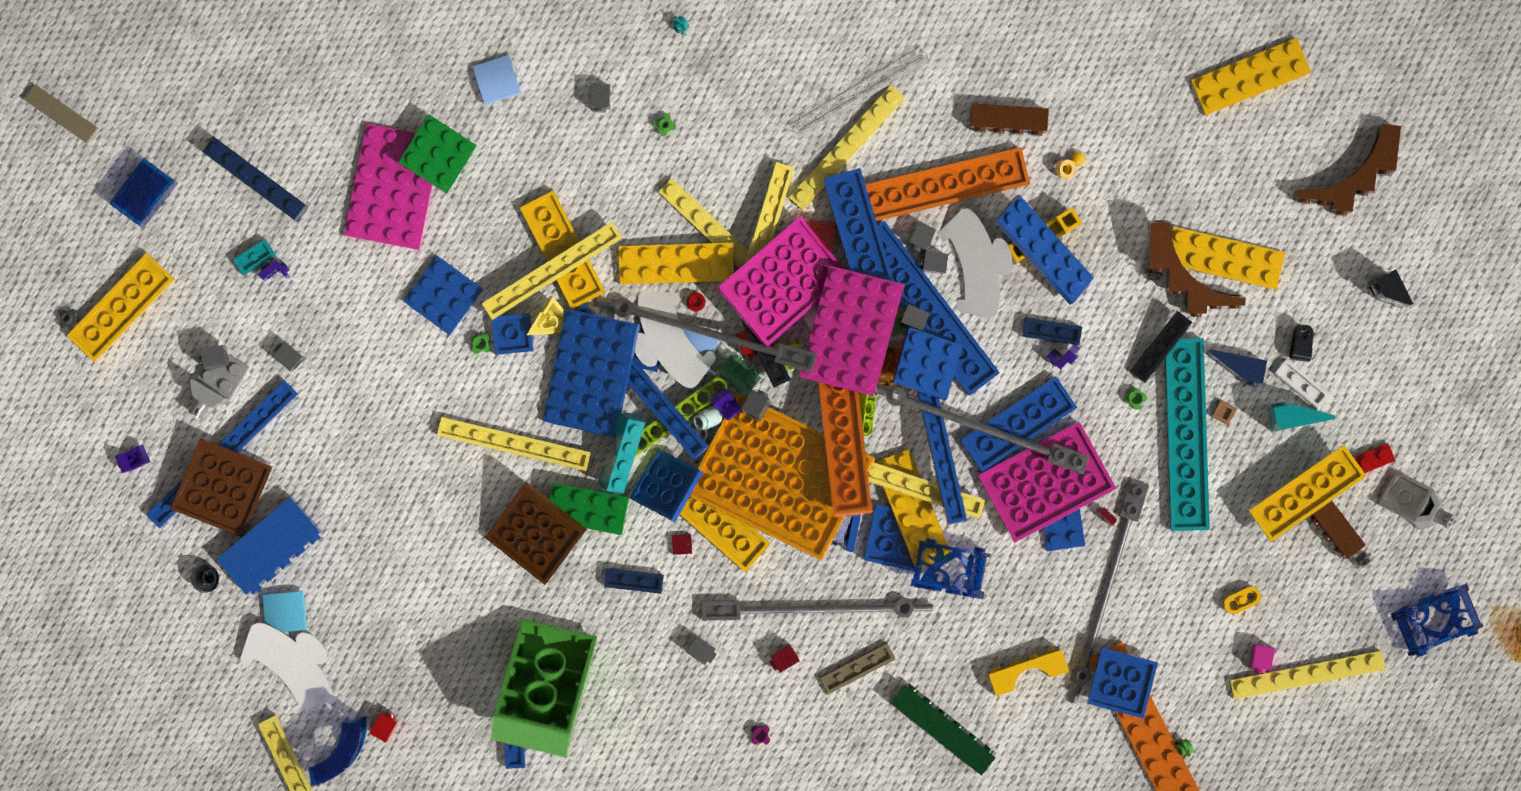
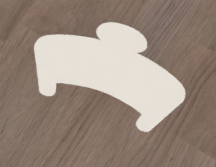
(980, 263)
(669, 342)
(291, 662)

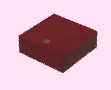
(1107, 516)
(682, 544)

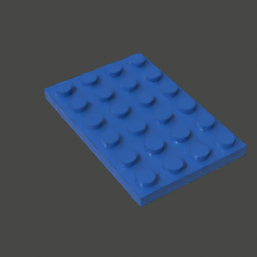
(591, 372)

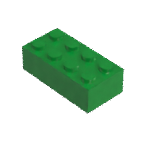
(592, 508)

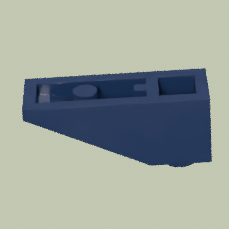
(1243, 367)

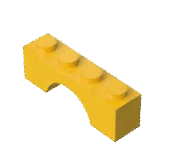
(1059, 225)
(1004, 679)

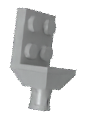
(216, 386)
(1415, 502)

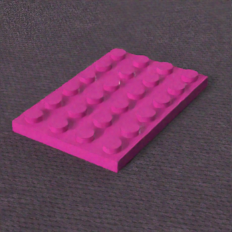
(386, 198)
(780, 281)
(852, 330)
(1037, 493)

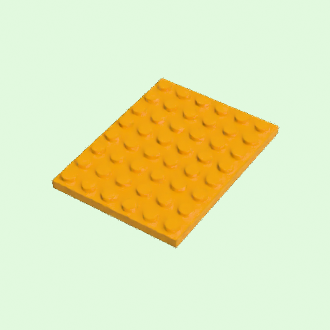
(772, 479)

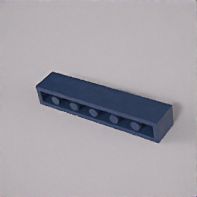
(255, 179)

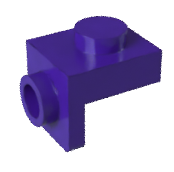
(270, 270)
(1059, 360)
(726, 404)
(132, 459)

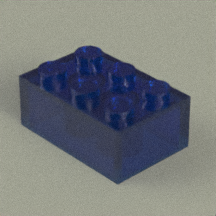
(143, 193)

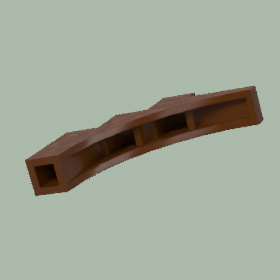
(1380, 159)
(1197, 295)

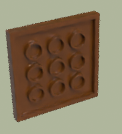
(221, 487)
(535, 533)

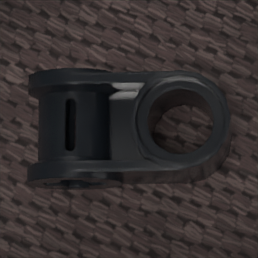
(1301, 345)

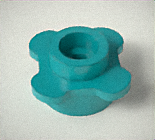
(680, 24)

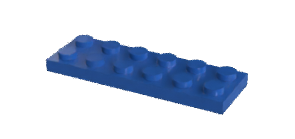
(857, 224)
(1044, 249)
(1022, 419)

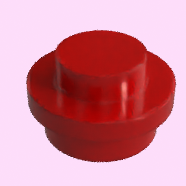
(696, 302)

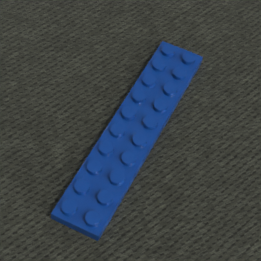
(973, 365)

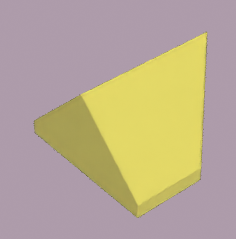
(549, 320)

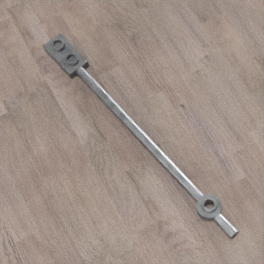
(784, 354)
(1056, 455)
(1130, 511)
(731, 609)

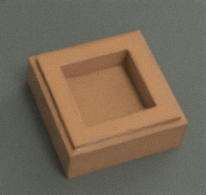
(1223, 412)

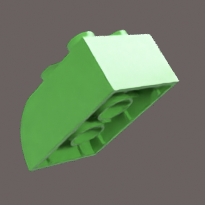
(543, 688)

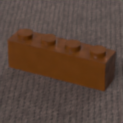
(1009, 118)
(1337, 530)

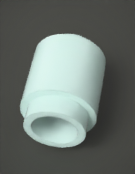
(707, 418)

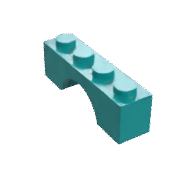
(628, 434)

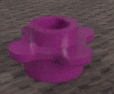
(756, 738)

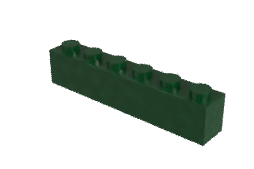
(943, 729)

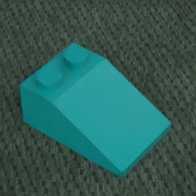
(1288, 416)

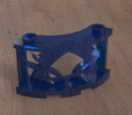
(929, 581)
(1452, 597)
(349, 747)

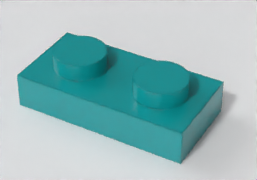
(254, 257)

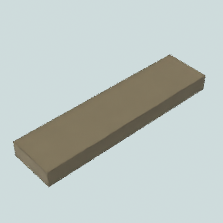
(61, 113)
(857, 668)

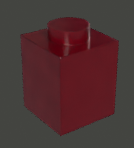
(784, 659)

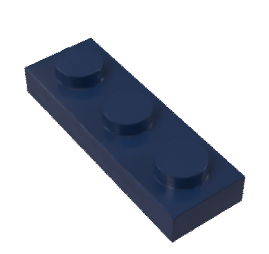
(1052, 331)
(634, 580)

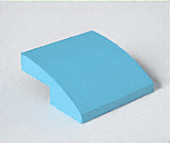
(285, 611)

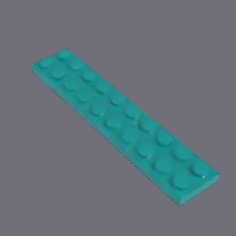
(1187, 436)

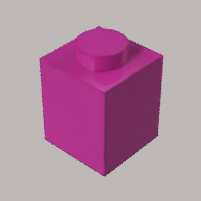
(1261, 658)

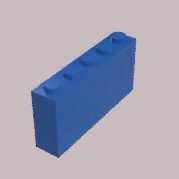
(270, 546)

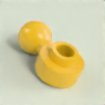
(1076, 159)

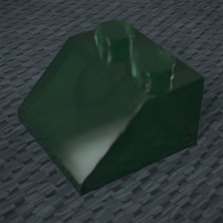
(739, 374)

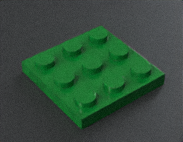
(437, 154)

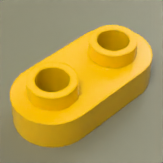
(1241, 600)

